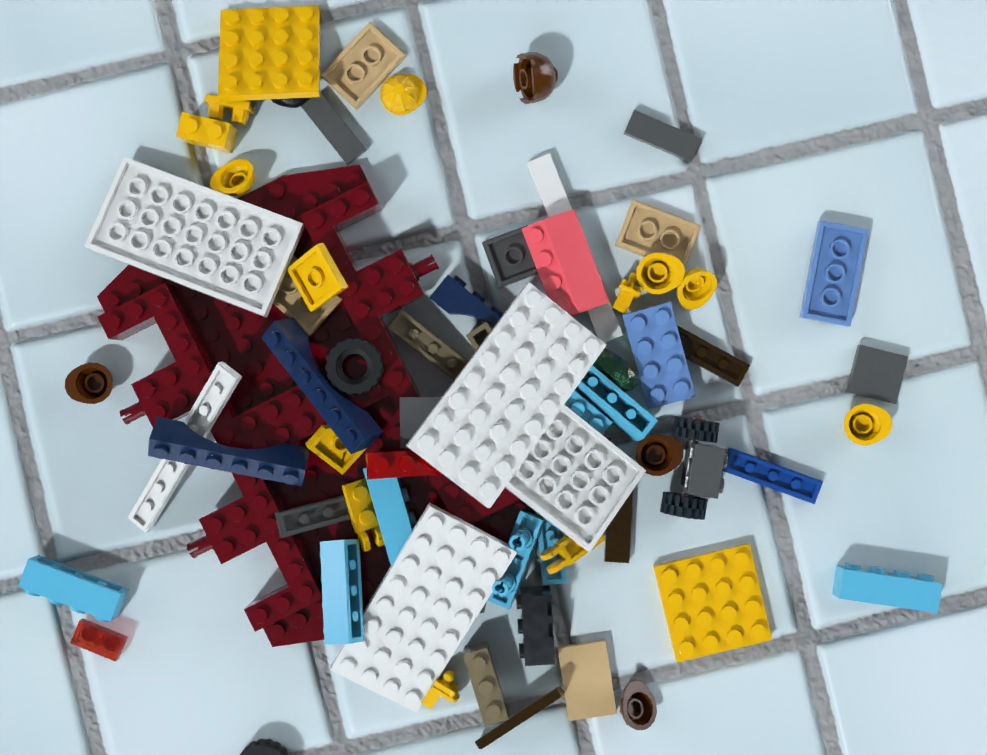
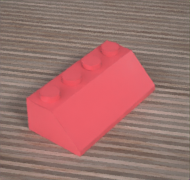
(565, 263)

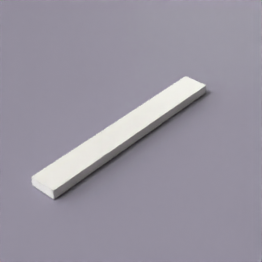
(556, 202)
(200, 420)

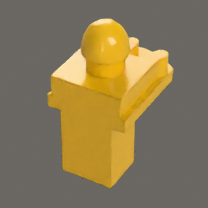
(627, 291)
(442, 686)

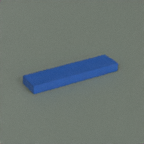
(772, 476)

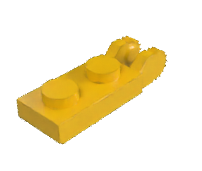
(362, 513)
(568, 551)

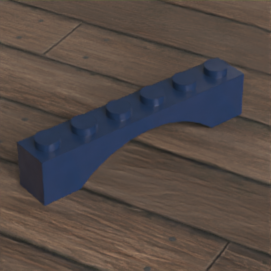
(459, 301)
(349, 422)
(179, 443)

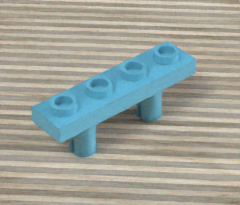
(523, 539)

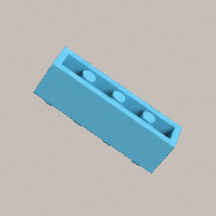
(616, 405)
(391, 512)
(73, 588)
(886, 588)
(341, 591)

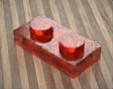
(99, 639)

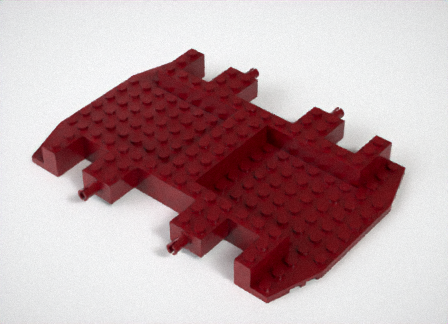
(273, 409)

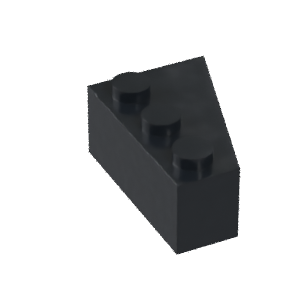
(536, 625)

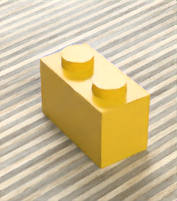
(206, 132)

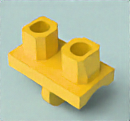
(240, 109)

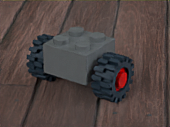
(700, 469)

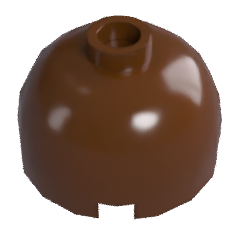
(534, 77)

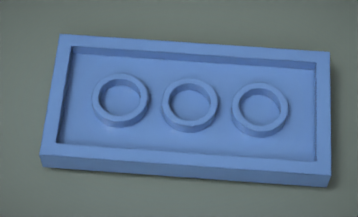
(834, 273)
(659, 355)

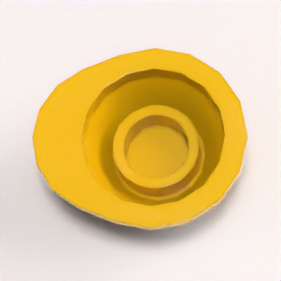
(402, 93)
(233, 178)
(660, 273)
(696, 288)
(867, 424)

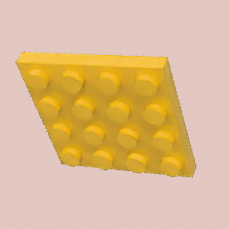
(269, 53)
(712, 602)

